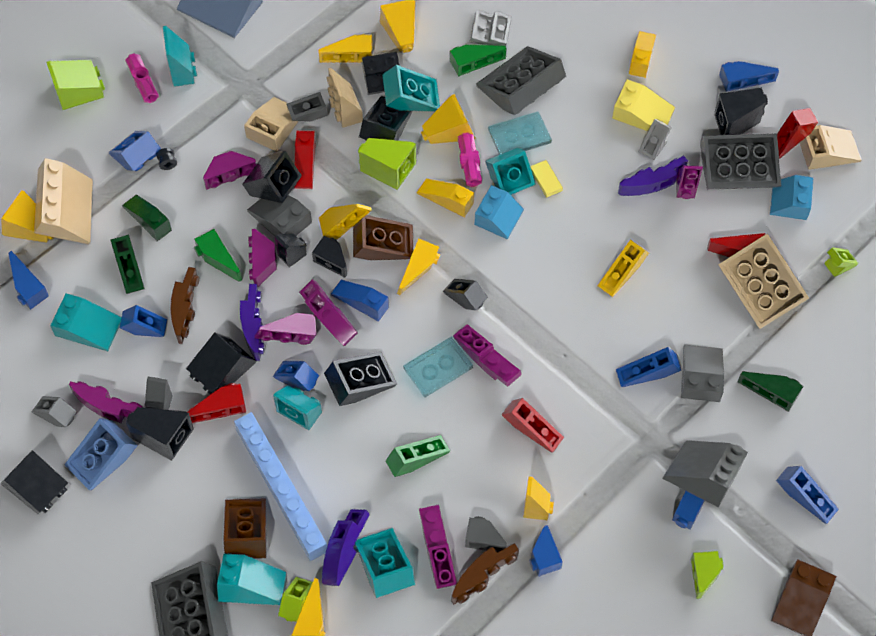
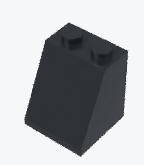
(739, 110)
(272, 177)
(219, 363)
(160, 429)
(35, 483)

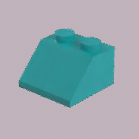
(511, 171)
(297, 406)

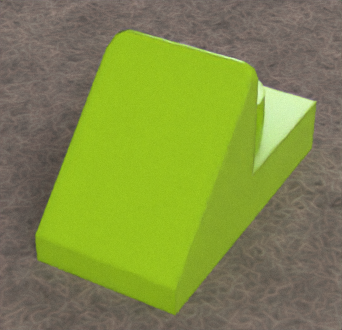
(840, 261)

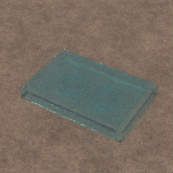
(522, 133)
(438, 367)

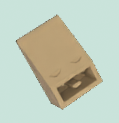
(343, 100)
(270, 124)
(829, 147)

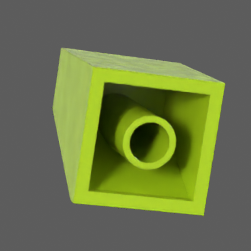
(76, 82)
(387, 160)

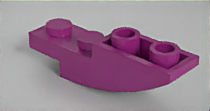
(328, 313)
(485, 356)
(101, 403)
(437, 547)

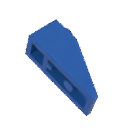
(743, 75)
(28, 287)
(362, 298)
(649, 368)
(806, 492)

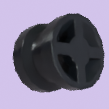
(166, 158)

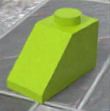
(705, 570)
(294, 599)

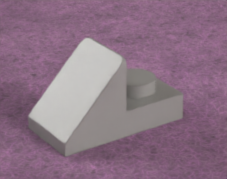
(655, 139)

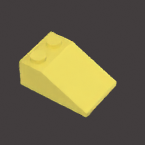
(640, 106)

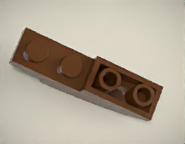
(181, 304)
(476, 575)

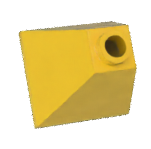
(399, 23)
(446, 123)
(20, 220)

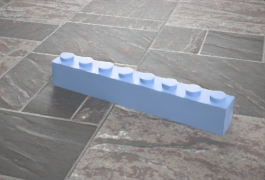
(281, 486)

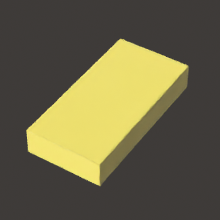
(546, 178)

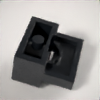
(375, 67)

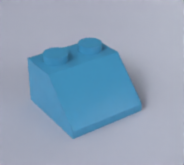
(792, 198)
(498, 212)

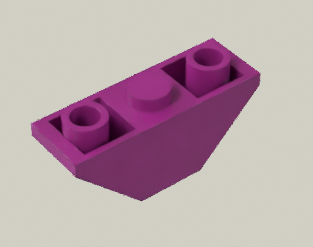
(227, 168)
(262, 257)

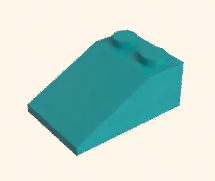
(179, 59)
(410, 90)
(85, 323)
(385, 562)
(249, 581)

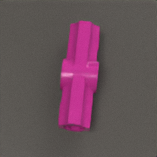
(141, 77)
(469, 160)

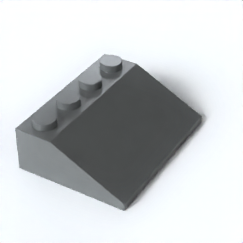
(522, 79)
(741, 161)
(706, 469)
(189, 602)

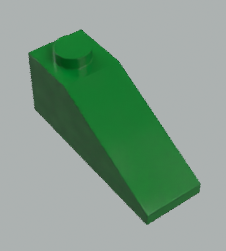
(473, 57)
(215, 254)
(416, 455)

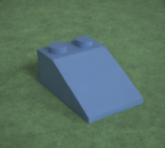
(100, 453)

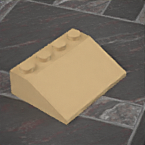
(63, 202)
(763, 281)

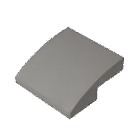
(490, 28)

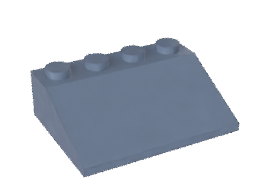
(223, 15)

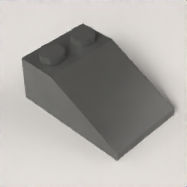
(281, 217)
(702, 373)

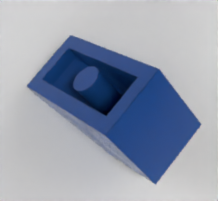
(142, 322)
(297, 375)
(688, 510)
(545, 555)

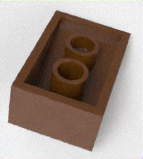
(382, 239)
(245, 527)
(803, 598)

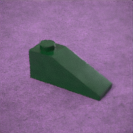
(148, 217)
(127, 264)
(775, 388)

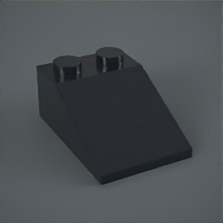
(384, 122)
(359, 377)

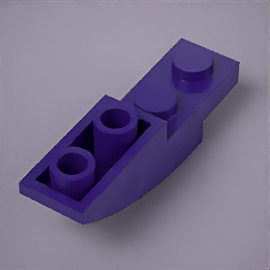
(651, 181)
(251, 321)
(340, 546)

